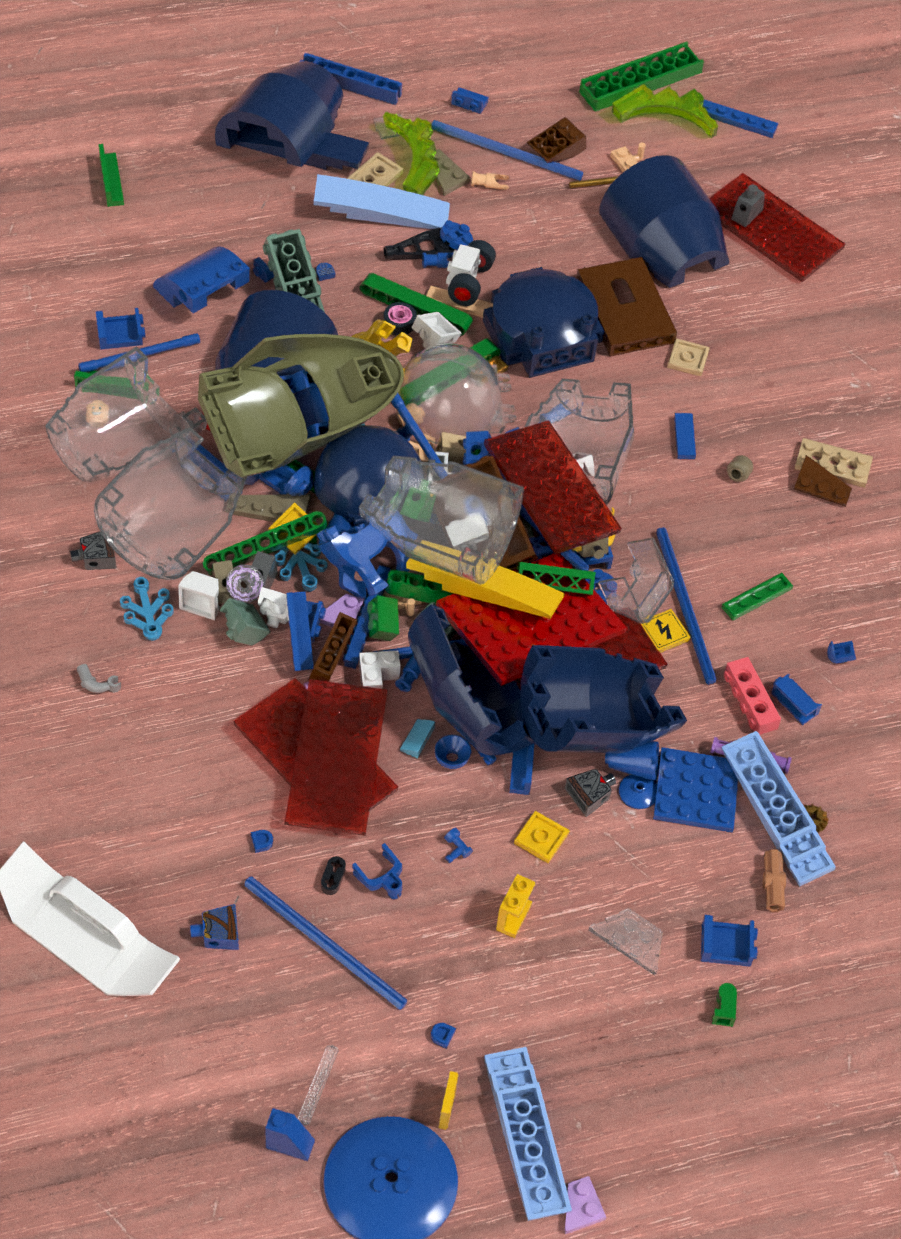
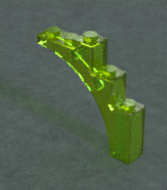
(688, 106)
(417, 135)

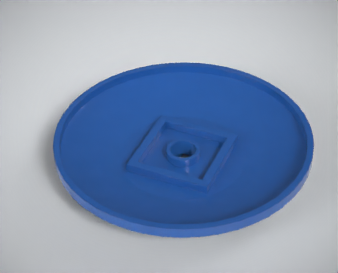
(381, 1209)

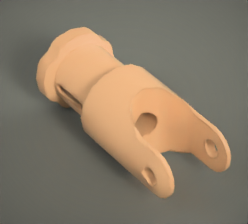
(489, 180)

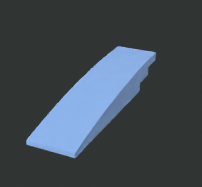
(379, 203)
(779, 808)
(527, 1133)

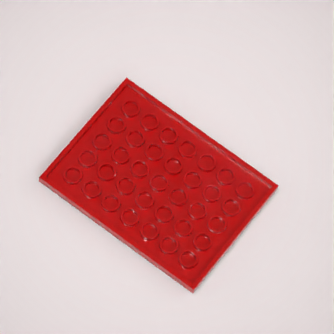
(505, 635)

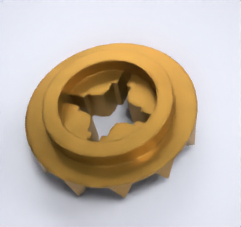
(821, 816)

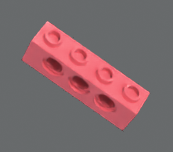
(760, 701)

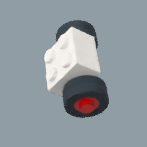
(467, 261)

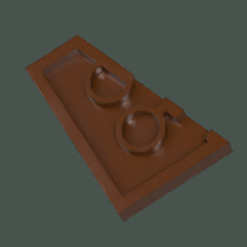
(821, 483)

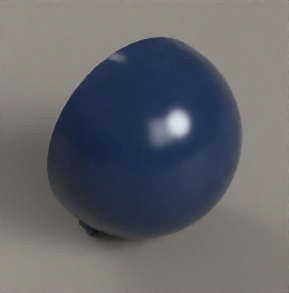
(356, 467)

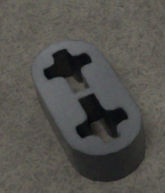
(328, 874)

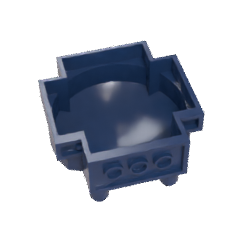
(544, 321)

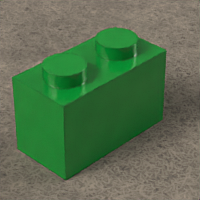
(383, 618)

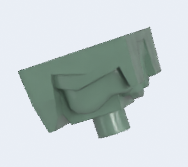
(244, 622)

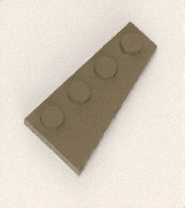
(268, 506)

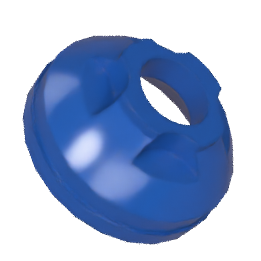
(300, 482)
(452, 744)

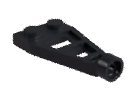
(397, 252)

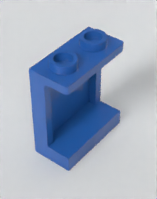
(120, 330)
(728, 942)

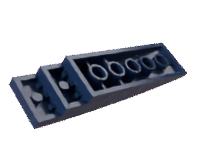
(333, 151)

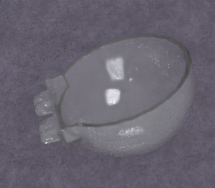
(455, 392)

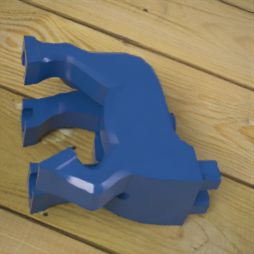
(352, 553)

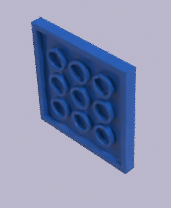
(695, 790)

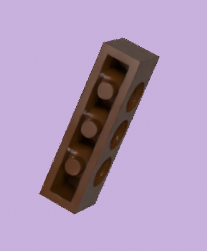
(333, 648)

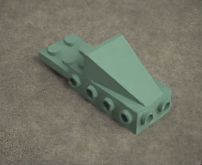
(292, 265)

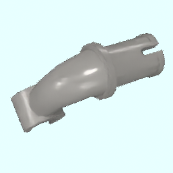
(92, 685)

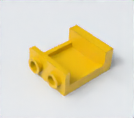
(515, 906)

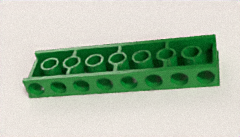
(653, 74)

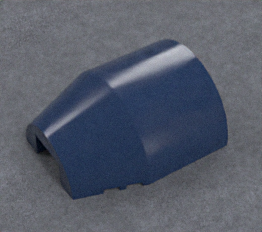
(292, 103)
(664, 218)
(271, 315)
(465, 689)
(592, 701)

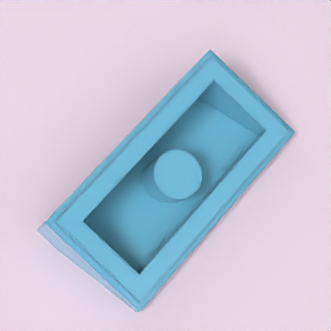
(418, 737)

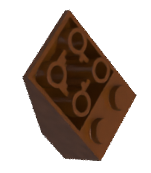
(559, 141)

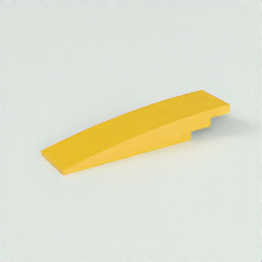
(503, 588)

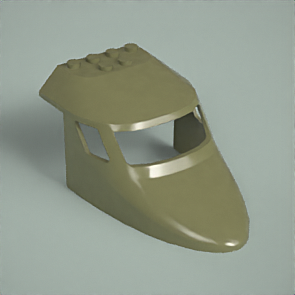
(258, 415)

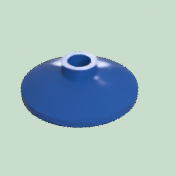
(636, 797)

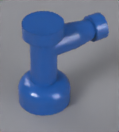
(462, 849)

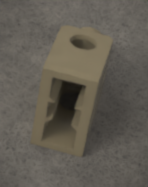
(220, 571)

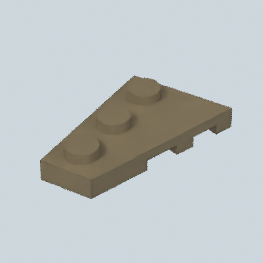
(450, 176)

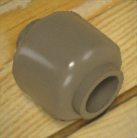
(740, 468)

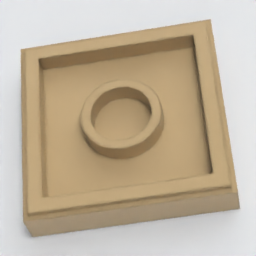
(688, 357)

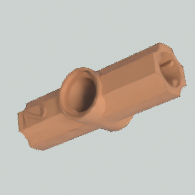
(774, 880)

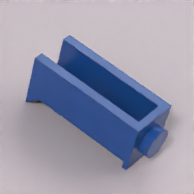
(795, 699)

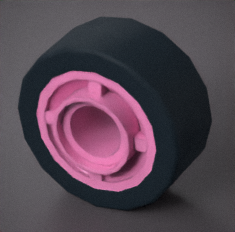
(401, 316)

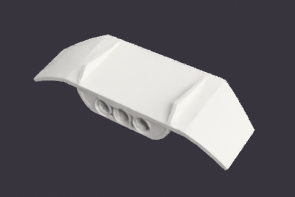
(81, 927)

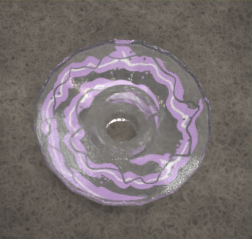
(251, 577)

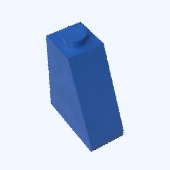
(288, 1135)

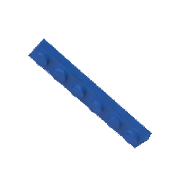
(740, 119)

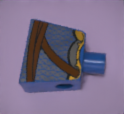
(218, 928)

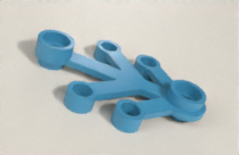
(300, 559)
(147, 610)

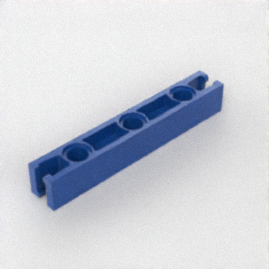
(360, 81)

